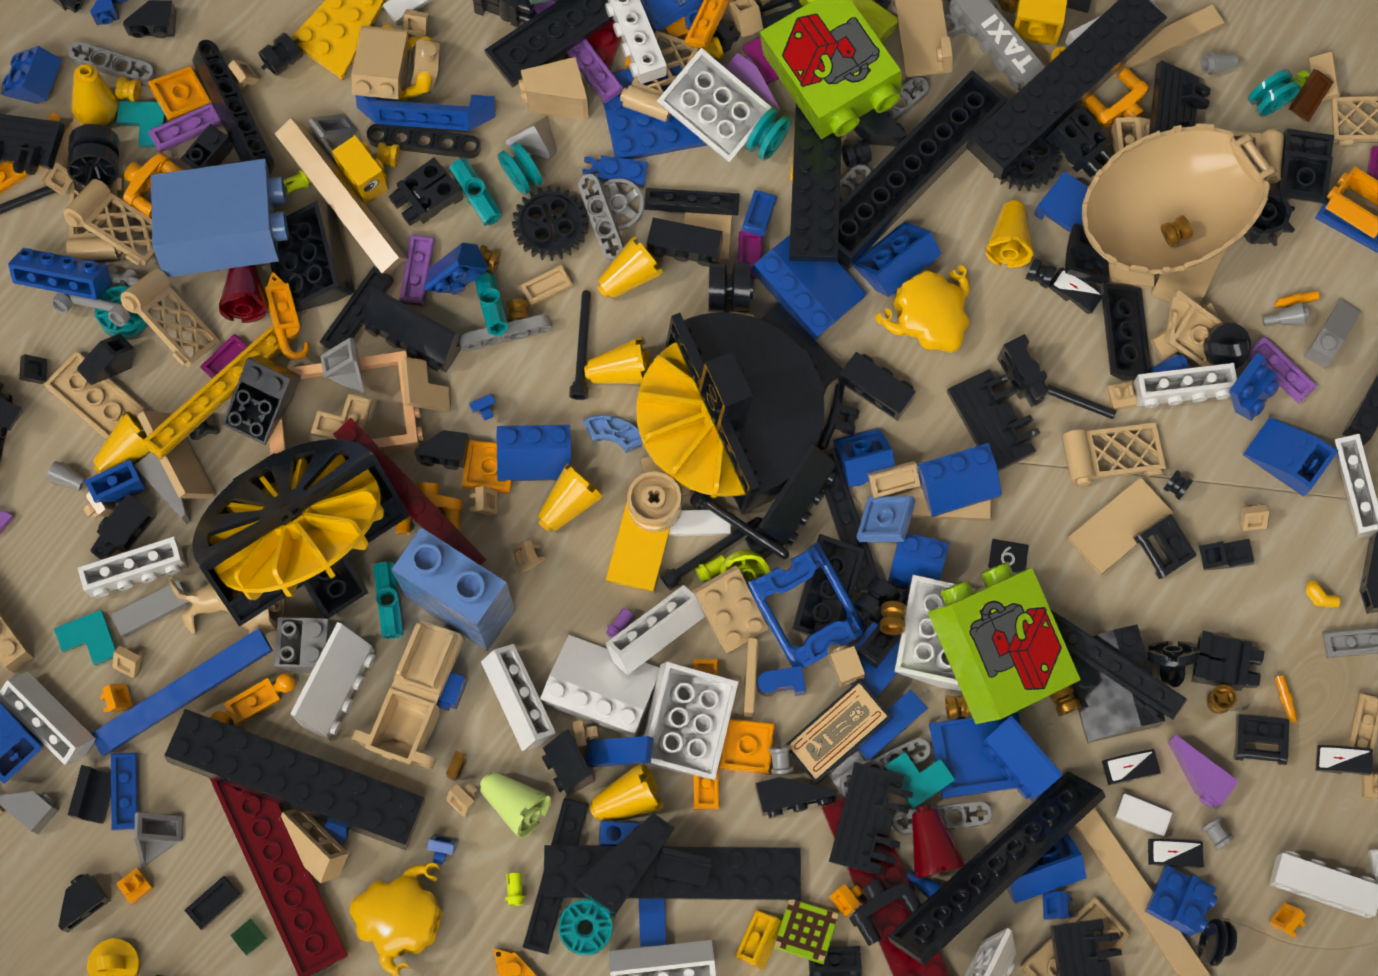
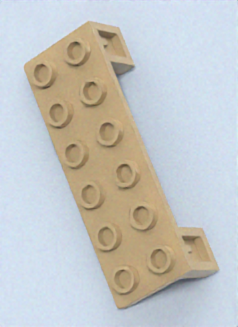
(924, 37)

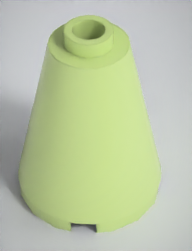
(515, 802)

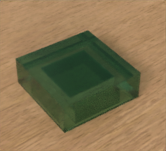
(248, 937)

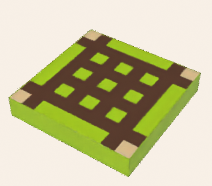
(806, 931)

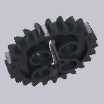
(1041, 167)
(571, 217)

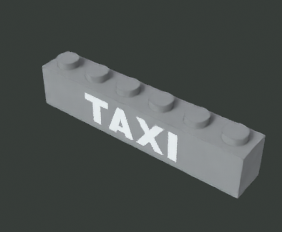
(998, 40)

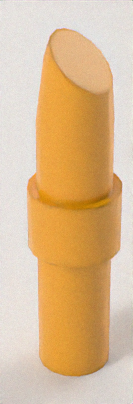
(1296, 298)
(1286, 698)

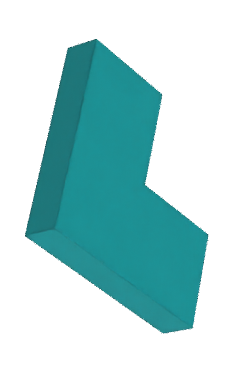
(142, 114)
(90, 631)
(921, 784)

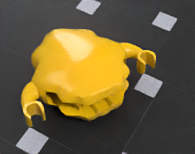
(931, 310)
(398, 916)

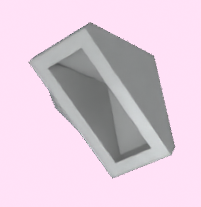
(332, 131)
(536, 139)
(343, 365)
(156, 835)

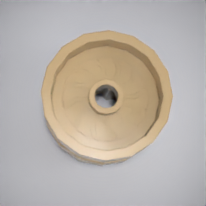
(650, 488)

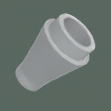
(1216, 62)
(65, 476)

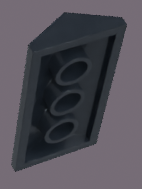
(1125, 331)
(819, 601)

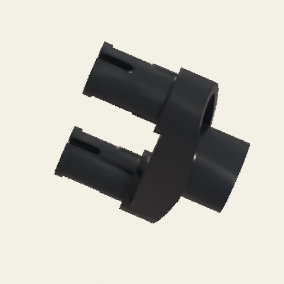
(878, 897)

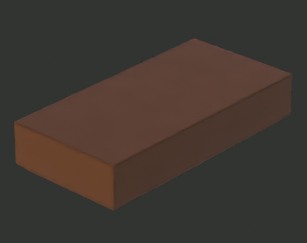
(1311, 95)

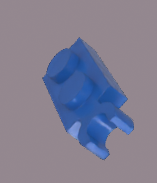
(614, 168)

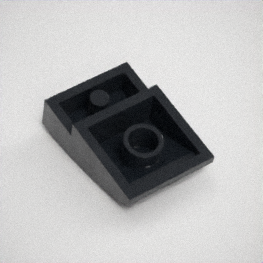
(1306, 165)

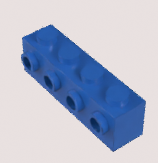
(59, 273)

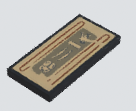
(839, 731)

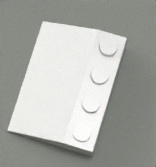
(714, 104)
(920, 649)
(333, 682)
(597, 690)
(689, 720)
(994, 956)

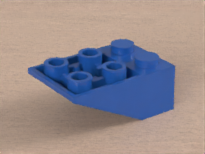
(1290, 455)
(16, 744)

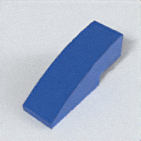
(904, 713)

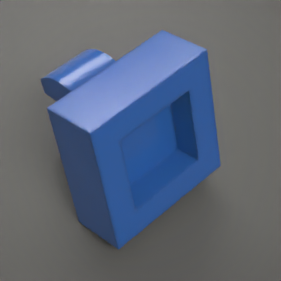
(482, 404)
(442, 846)
(1056, 905)

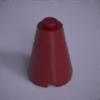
(243, 295)
(933, 844)

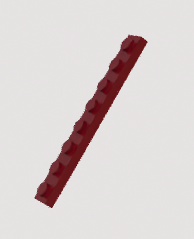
(414, 500)

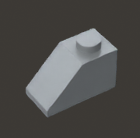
(30, 808)

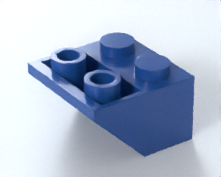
(31, 75)
(456, 270)

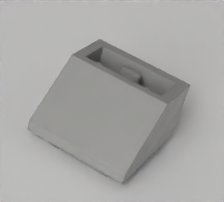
(300, 642)

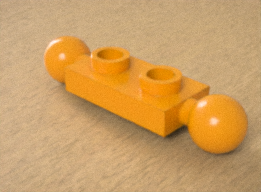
(255, 700)

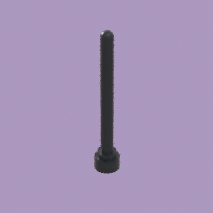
(579, 388)
(705, 501)
(672, 577)

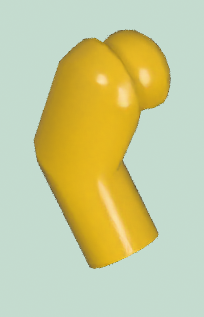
(1319, 597)

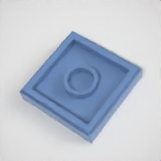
(886, 519)

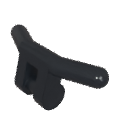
(833, 423)

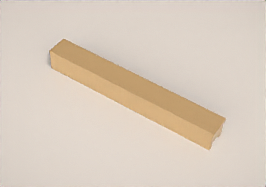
(341, 196)

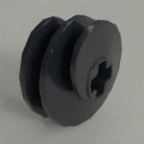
(1217, 941)

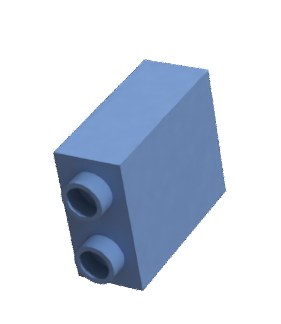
(217, 217)
(454, 589)

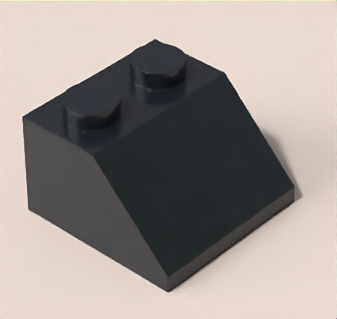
(568, 764)

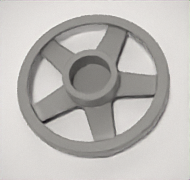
(620, 202)

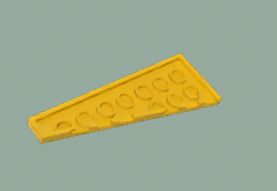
(334, 31)

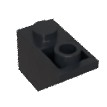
(152, 19)
(880, 129)
(208, 149)
(107, 359)
(445, 448)

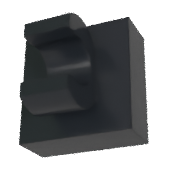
(725, 36)
(33, 369)

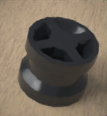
(1178, 484)

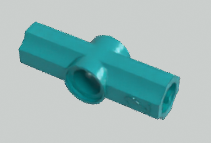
(469, 181)
(491, 304)
(389, 615)

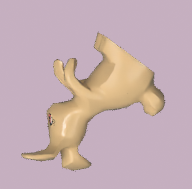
(207, 601)

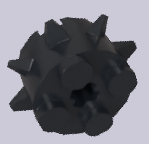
(1272, 221)

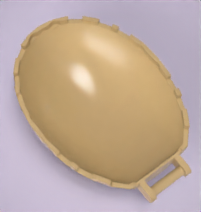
(1171, 175)

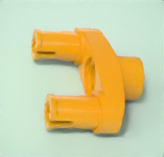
(1126, 107)
(140, 180)
(450, 505)

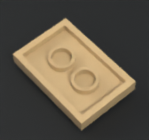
(730, 609)

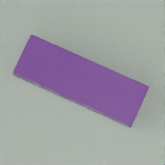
(184, 128)
(416, 270)
(1290, 377)

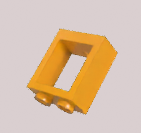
(1348, 210)

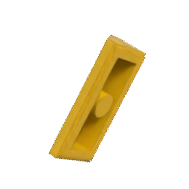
(759, 940)

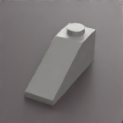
(1332, 334)
(154, 473)

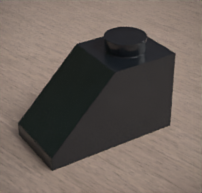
(81, 901)

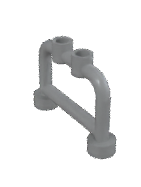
(118, 314)

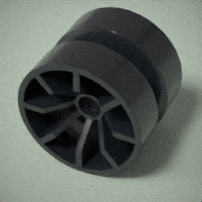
(93, 154)
(735, 287)

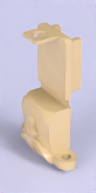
(410, 704)

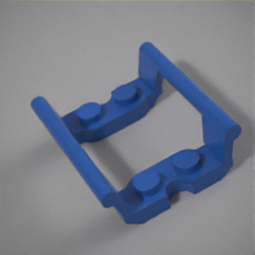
(781, 581)

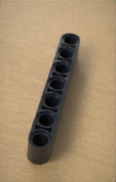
(230, 104)

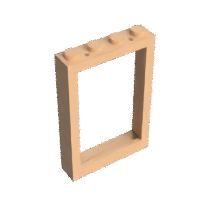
(388, 444)

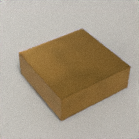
(456, 766)

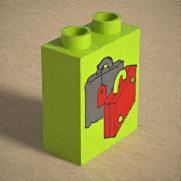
(832, 65)
(1002, 643)

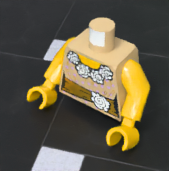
(423, 67)

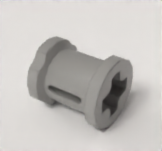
(780, 759)
(1217, 833)

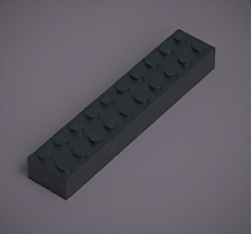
(1065, 84)
(914, 166)
(295, 779)

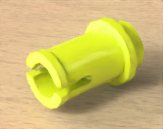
(296, 182)
(709, 570)
(514, 889)

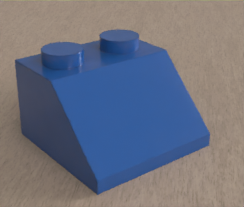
(862, 455)
(917, 557)

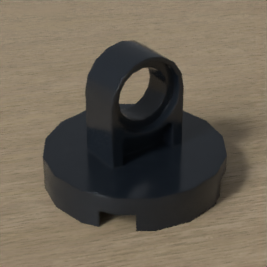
(1227, 344)
(1172, 658)

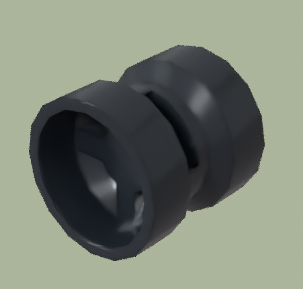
(856, 153)
(1046, 273)

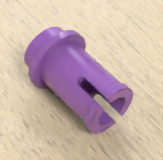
(620, 623)

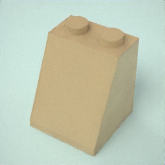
(380, 62)
(555, 89)

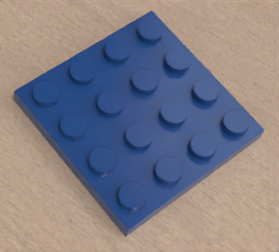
(640, 135)

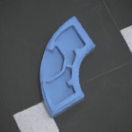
(614, 430)

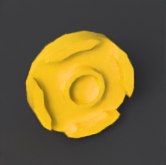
(114, 958)

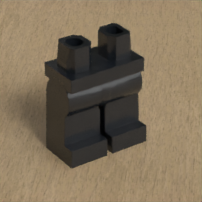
(508, 10)
(1081, 142)
(426, 192)
(1023, 371)
(1226, 662)

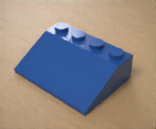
(808, 290)

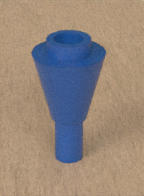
(926, 886)

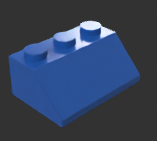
(897, 258)
(532, 452)
(959, 480)
(1021, 759)
(1055, 869)

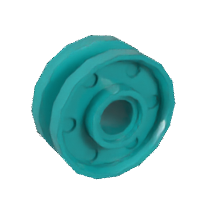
(1274, 93)
(768, 134)
(520, 168)
(134, 325)
(585, 944)

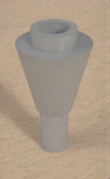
(1292, 315)

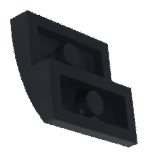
(1083, 259)
(838, 962)

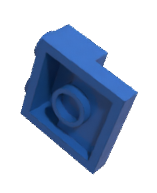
(1254, 388)
(1181, 901)

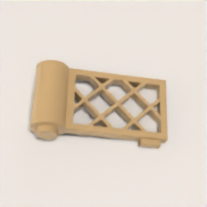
(643, 97)
(1348, 140)
(1270, 146)
(89, 207)
(88, 245)
(146, 295)
(1084, 463)

